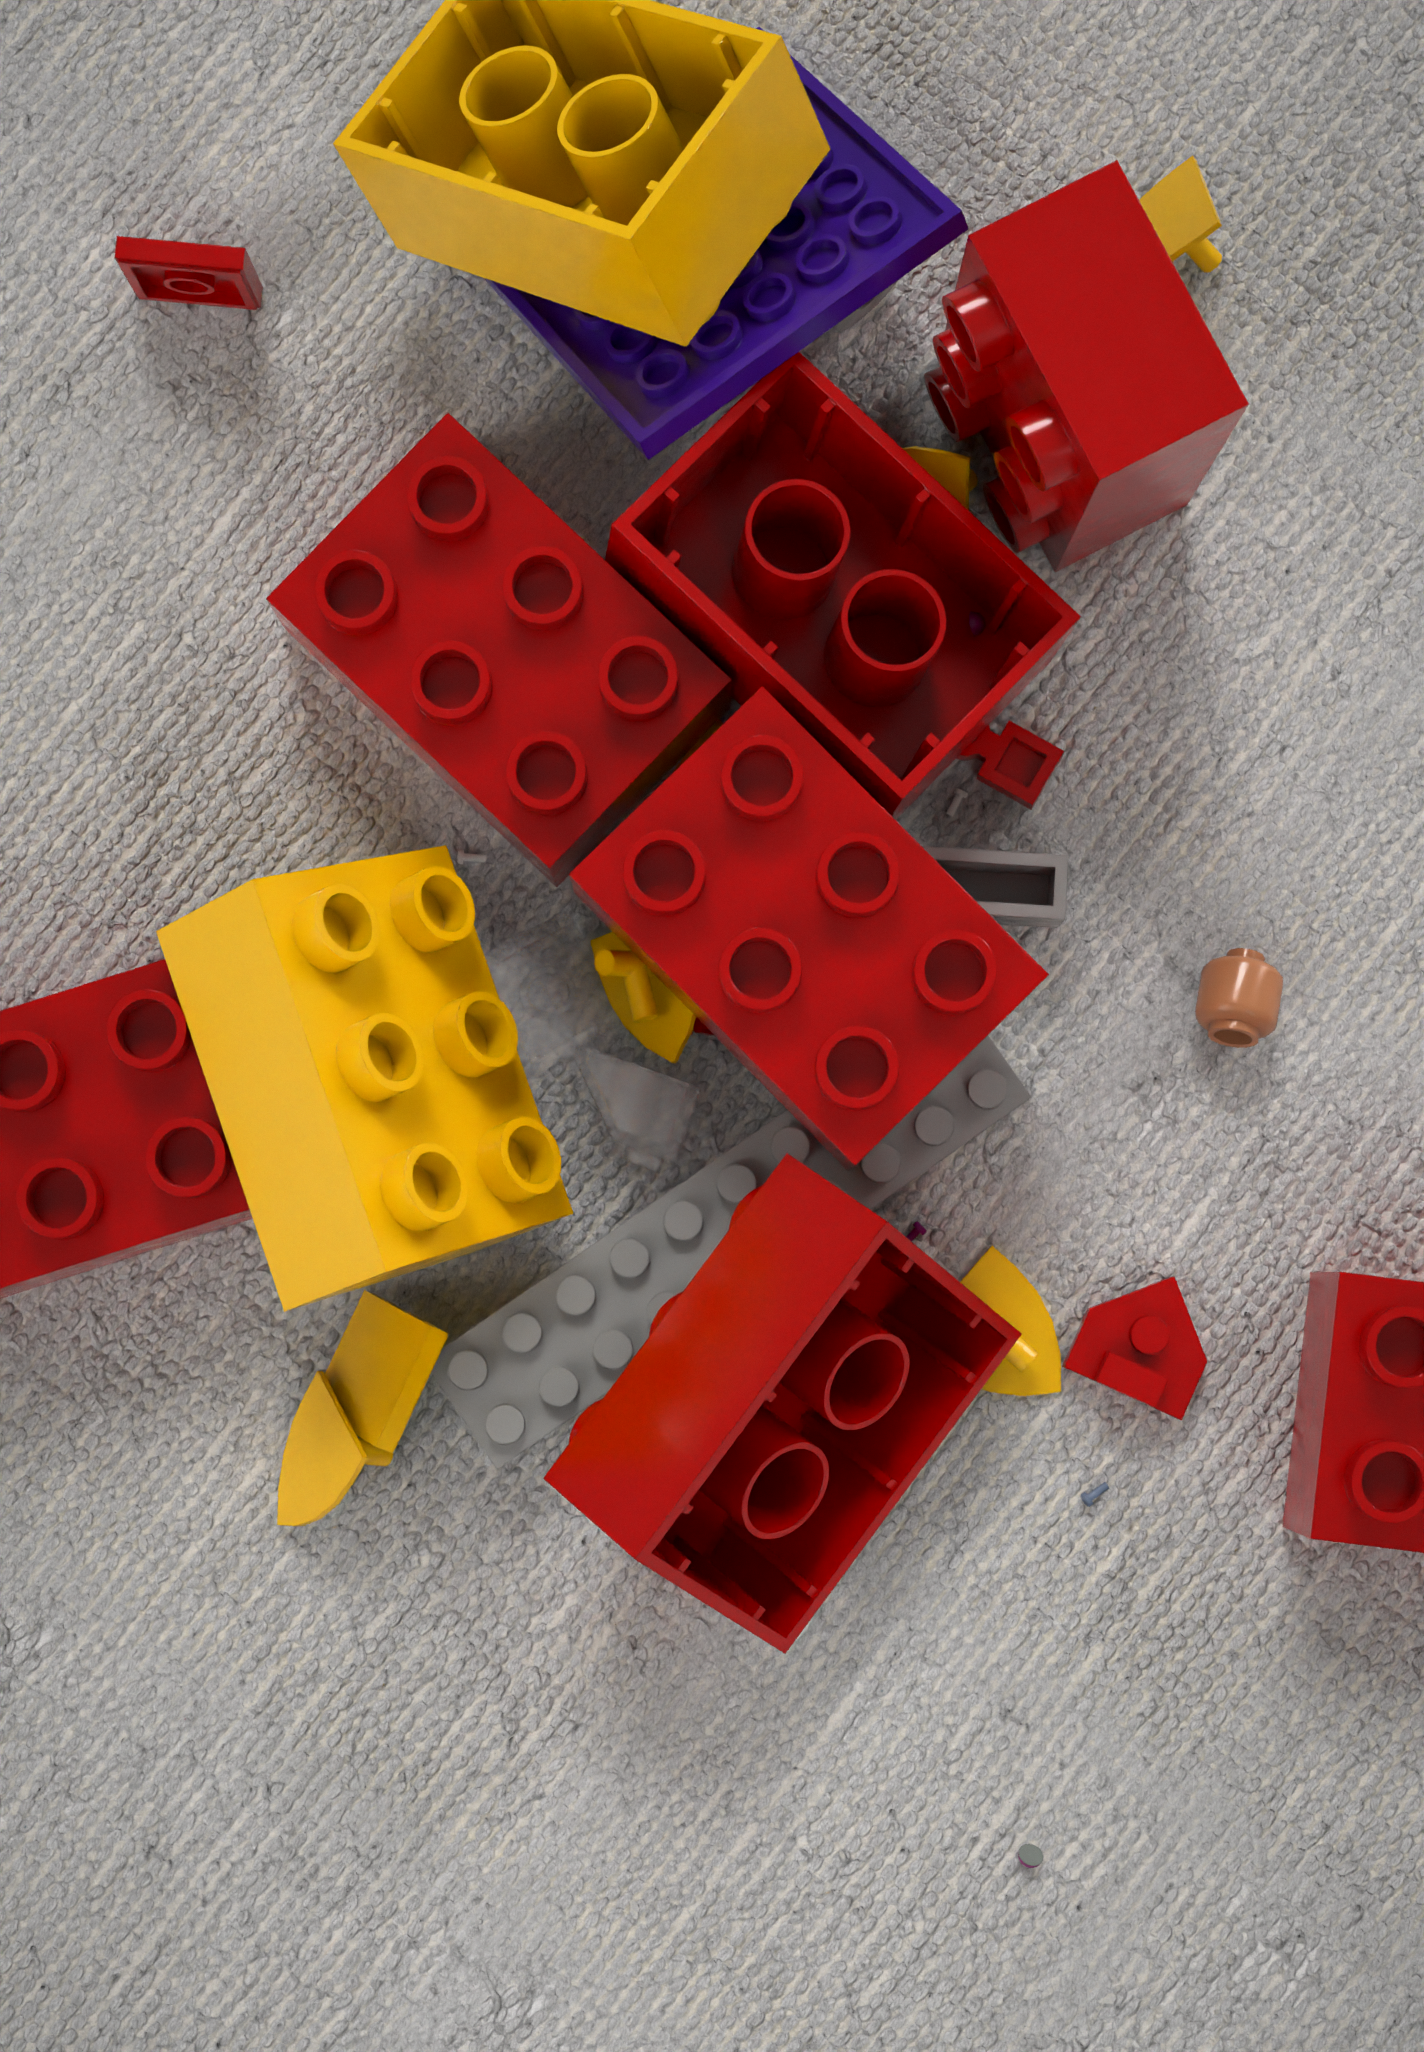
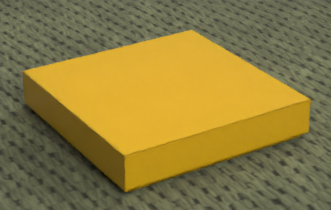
(383, 1368)

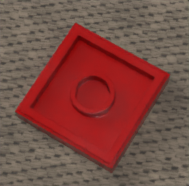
(189, 272)

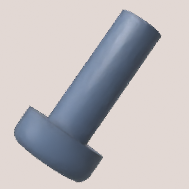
(1087, 1498)

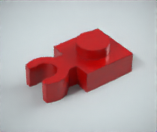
(1014, 762)

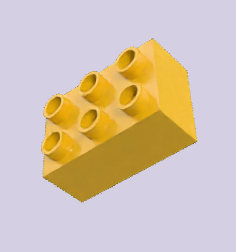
(588, 152)
(363, 1071)

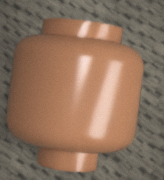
(1239, 998)

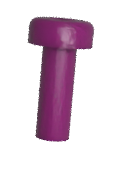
(916, 1231)

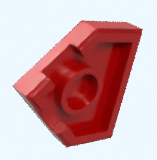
(1142, 1347)

